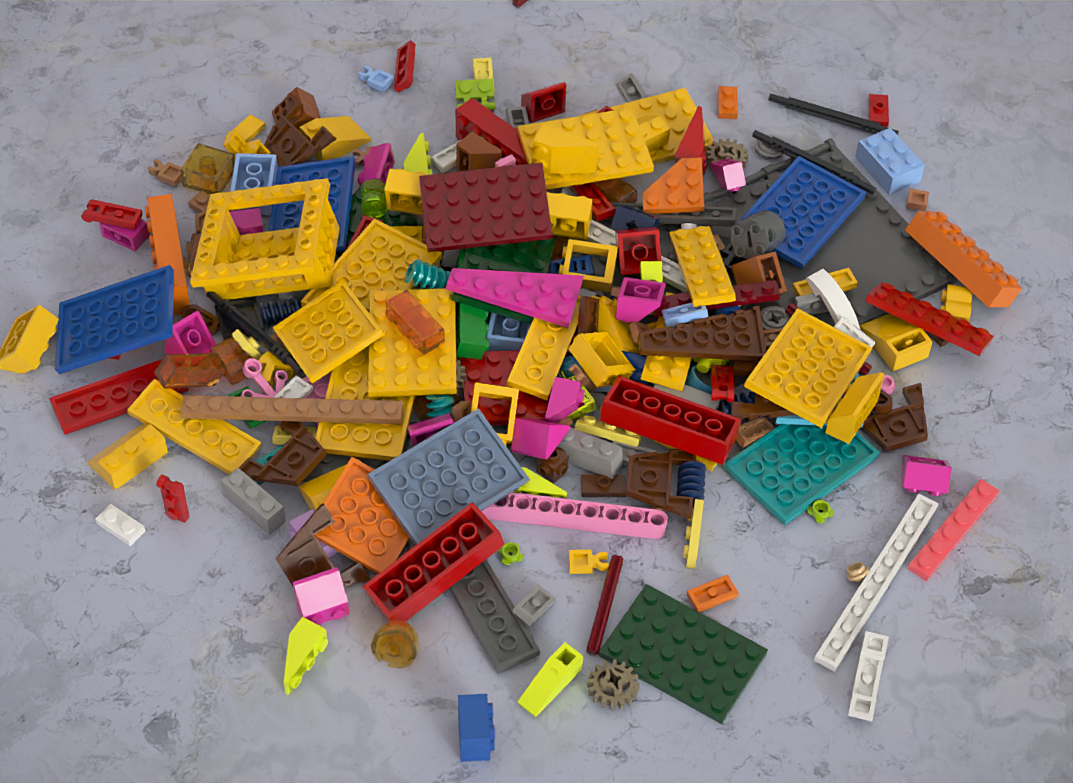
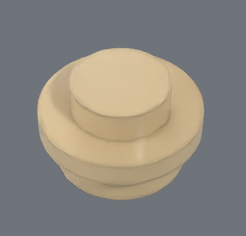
(857, 572)

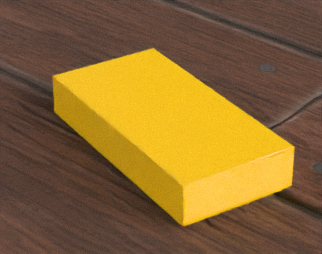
(249, 128)

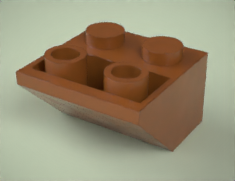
(305, 114)
(476, 153)
(759, 269)

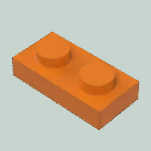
(727, 102)
(712, 593)

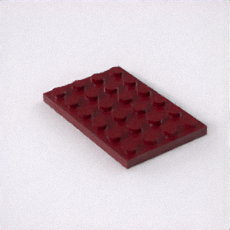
(485, 207)

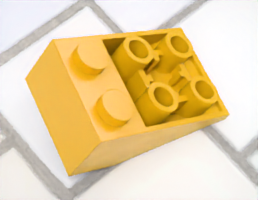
(897, 341)

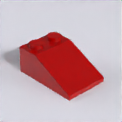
(694, 140)

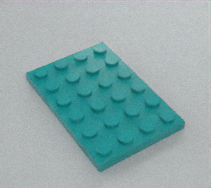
(797, 467)

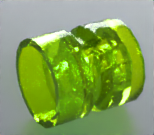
(373, 198)

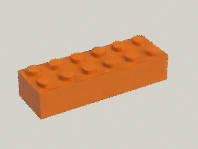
(167, 245)
(964, 259)

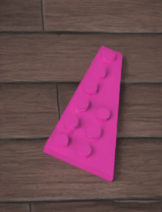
(533, 294)

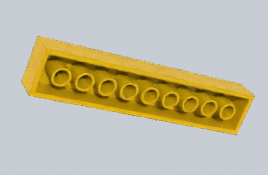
(568, 214)

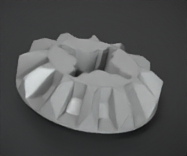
(762, 148)
(777, 314)

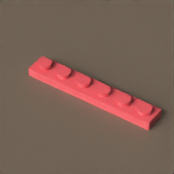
(953, 530)

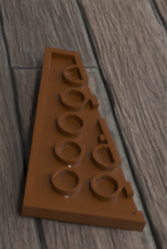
(714, 337)

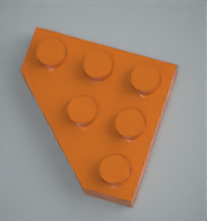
(677, 189)

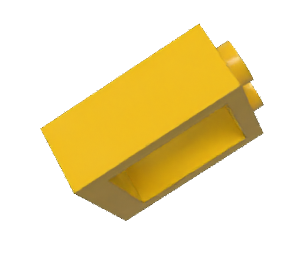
(591, 282)
(600, 358)
(502, 393)

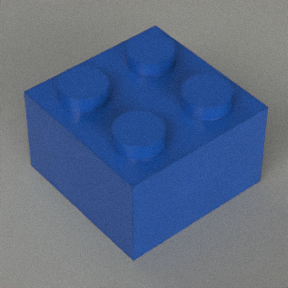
(475, 727)

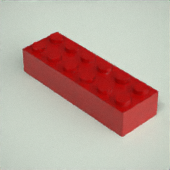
(480, 120)
(670, 419)
(434, 564)

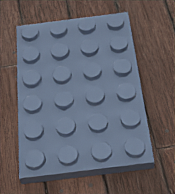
(446, 475)

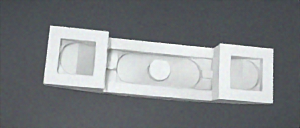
(833, 296)
(868, 676)

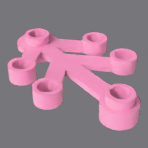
(256, 366)

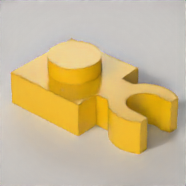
(583, 561)

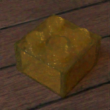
(207, 169)

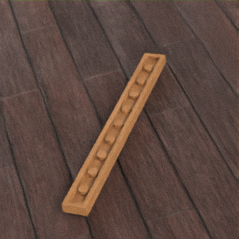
(292, 409)

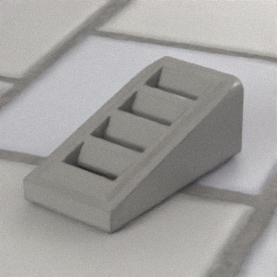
(516, 112)

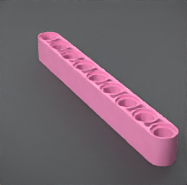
(577, 516)

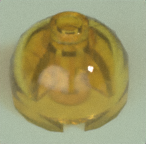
(395, 643)

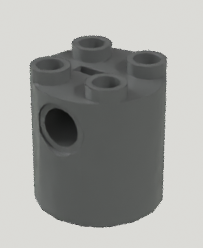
(757, 234)

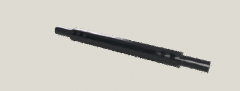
(829, 114)
(793, 152)
(257, 333)

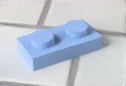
(683, 314)

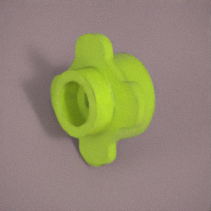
(824, 507)
(513, 548)

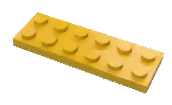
(702, 266)
(542, 356)
(666, 370)
(207, 438)

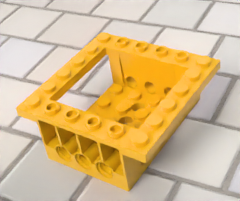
(267, 260)

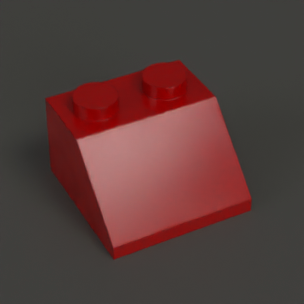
(545, 102)
(637, 246)

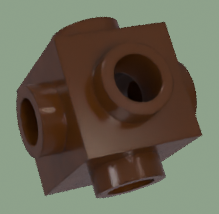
(554, 466)

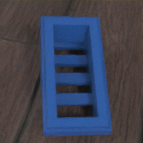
(555, 265)

